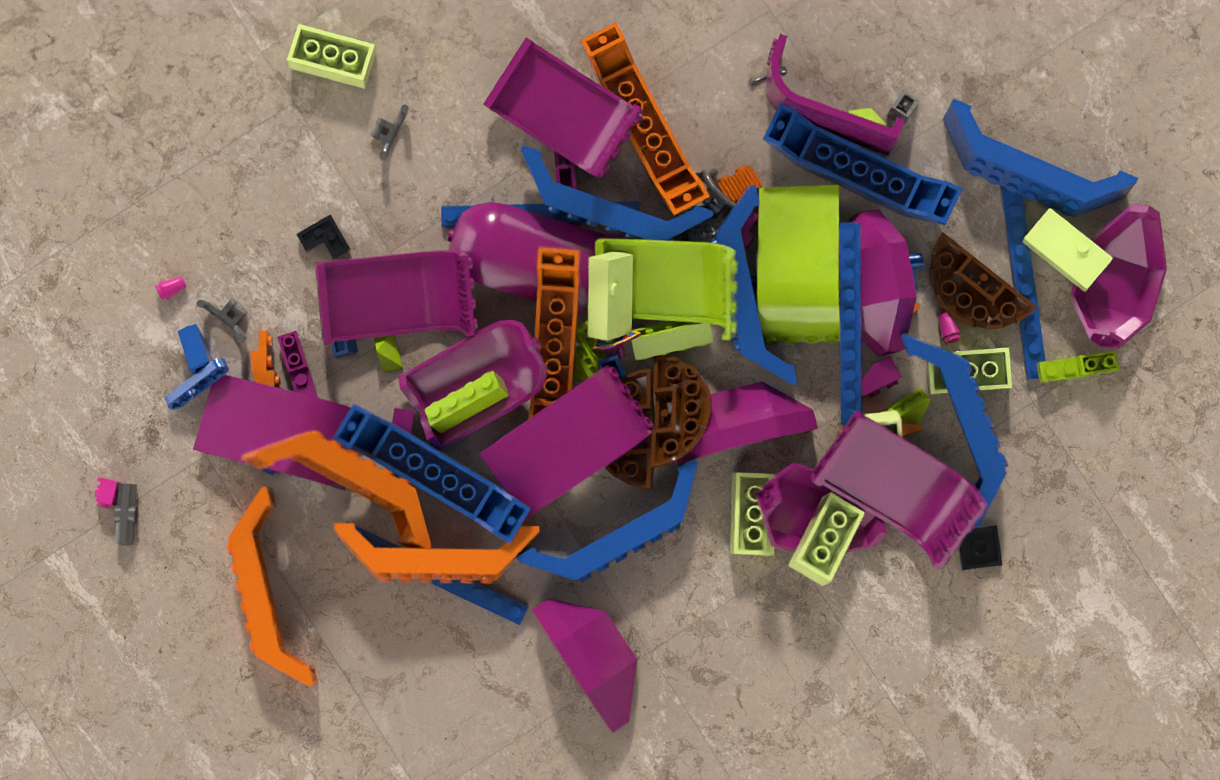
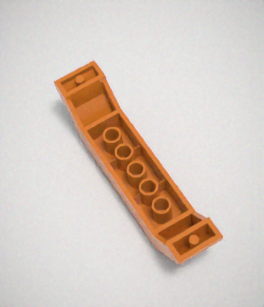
(652, 137)
(556, 322)
(356, 475)
(435, 563)
(257, 593)

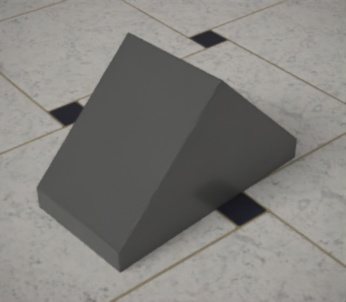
(902, 107)

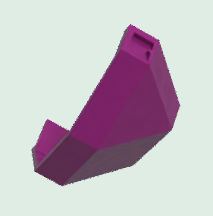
(886, 283)
(1129, 287)
(750, 416)
(790, 503)
(594, 656)

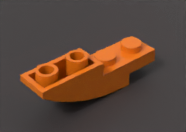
(262, 362)

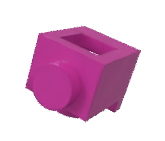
(106, 493)

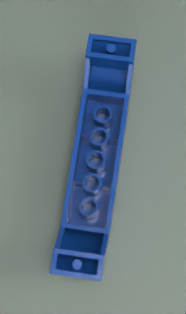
(860, 169)
(1026, 173)
(604, 212)
(749, 336)
(970, 413)
(432, 471)
(623, 540)

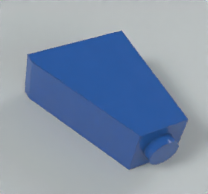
(194, 348)

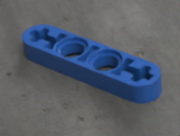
(196, 384)

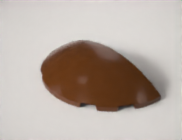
(973, 290)
(681, 410)
(635, 464)

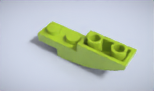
(1077, 366)

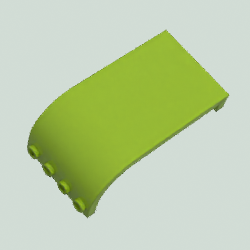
(798, 264)
(680, 280)

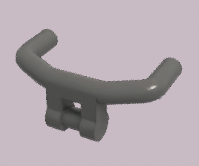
(393, 130)
(716, 193)
(225, 318)

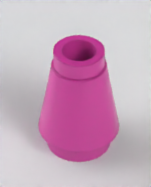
(169, 288)
(948, 329)

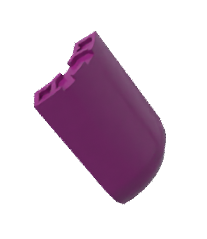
(506, 244)
(499, 348)

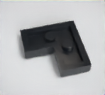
(324, 232)

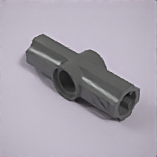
(125, 514)

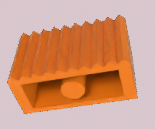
(736, 184)

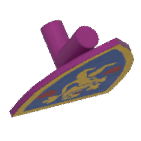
(615, 344)

